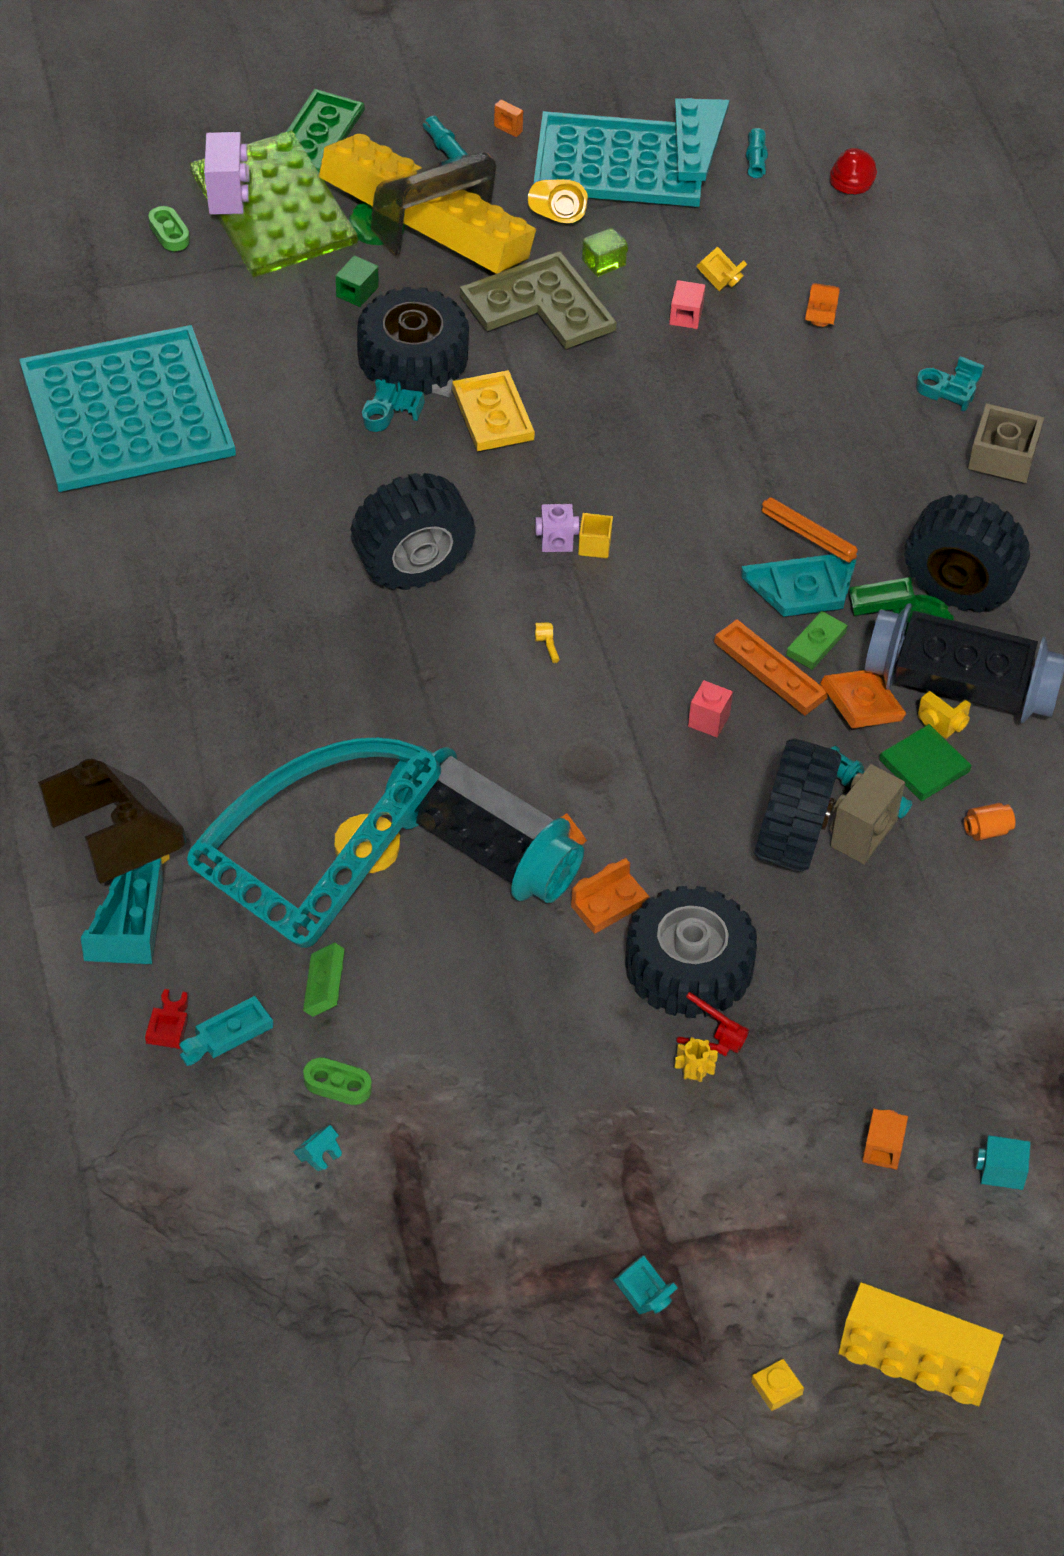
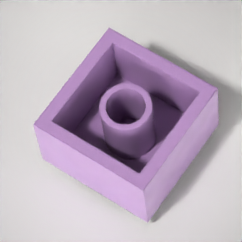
(226, 173)

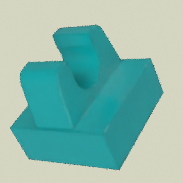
(313, 1148)

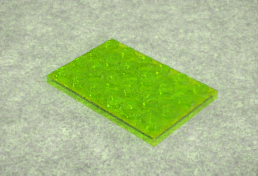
(288, 208)

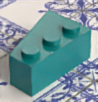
(127, 919)

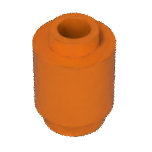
(989, 821)

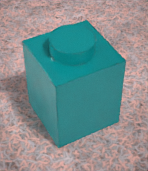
(1004, 1162)

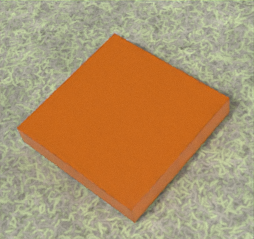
(862, 698)

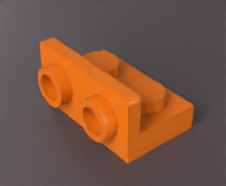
(607, 896)

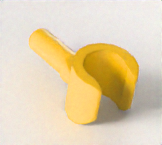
(544, 632)

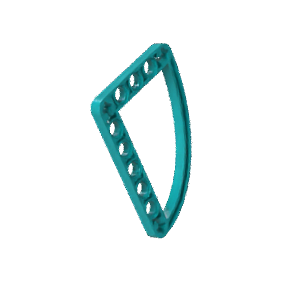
(347, 858)

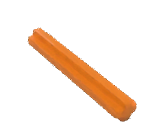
(809, 530)

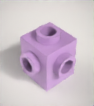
(557, 527)

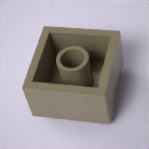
(1006, 443)
(866, 813)

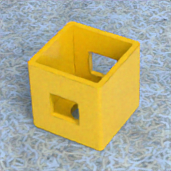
(595, 535)

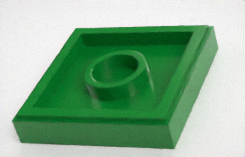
(925, 762)

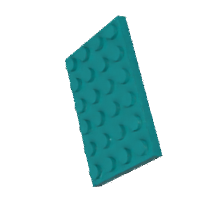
(614, 158)

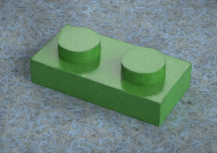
(323, 979)

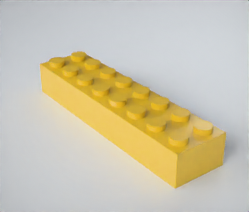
(455, 220)

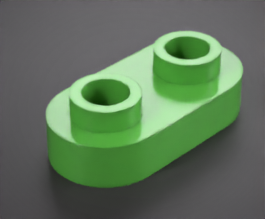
(169, 228)
(338, 1081)

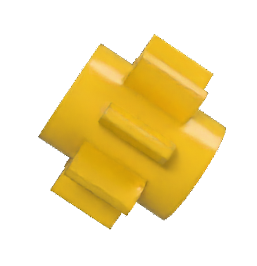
(696, 1059)

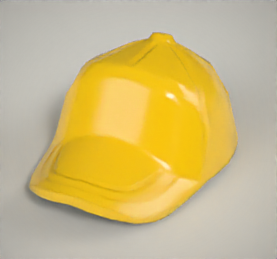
(558, 200)

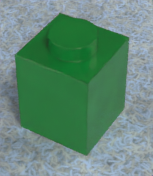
(357, 281)

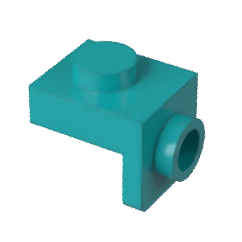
(644, 1287)

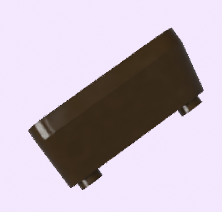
(141, 823)

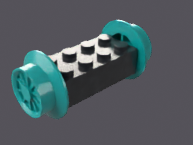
(495, 828)

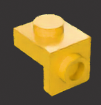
(721, 269)
(942, 716)

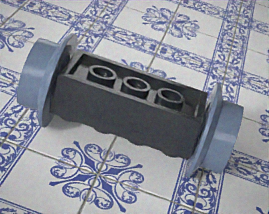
(965, 662)

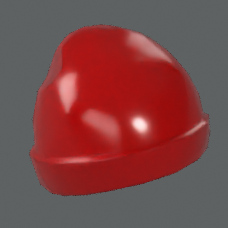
(853, 171)

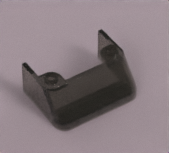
(467, 172)

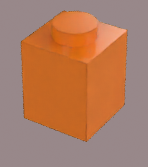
(885, 1138)

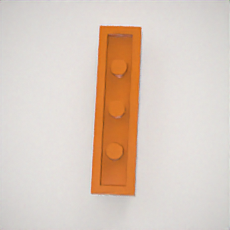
(771, 667)

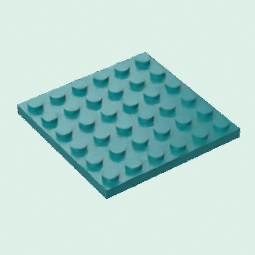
(126, 408)

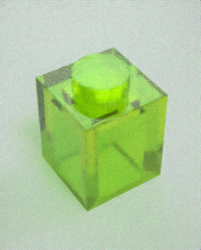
(604, 252)

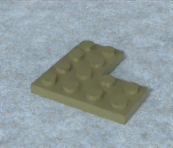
(541, 287)

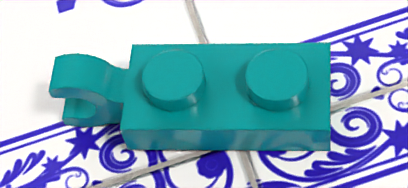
(226, 1031)

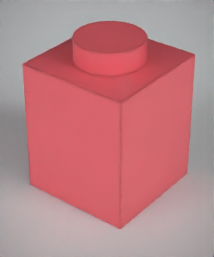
(687, 304)
(710, 708)

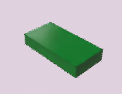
(882, 596)

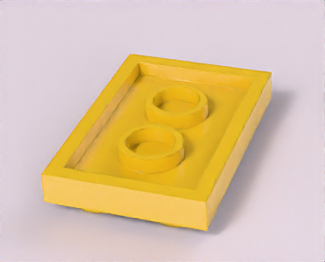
(493, 410)

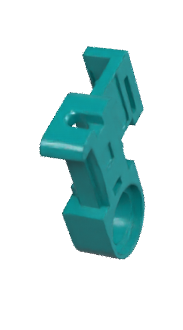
(955, 390)
(386, 400)

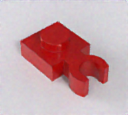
(168, 1024)

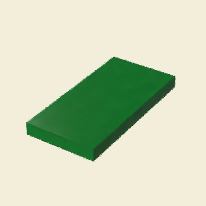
(324, 121)

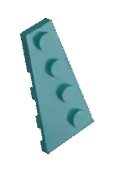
(697, 135)

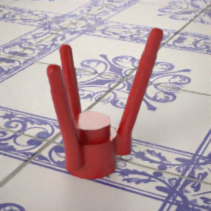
(729, 1033)

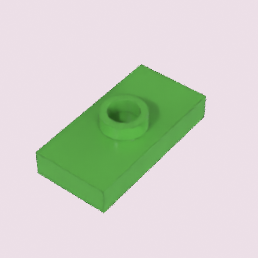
(816, 640)

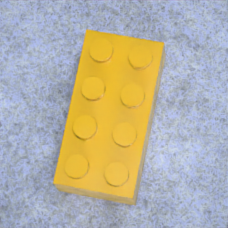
(919, 1344)

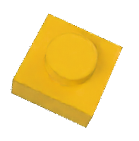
(777, 1385)

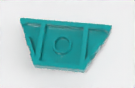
(802, 583)

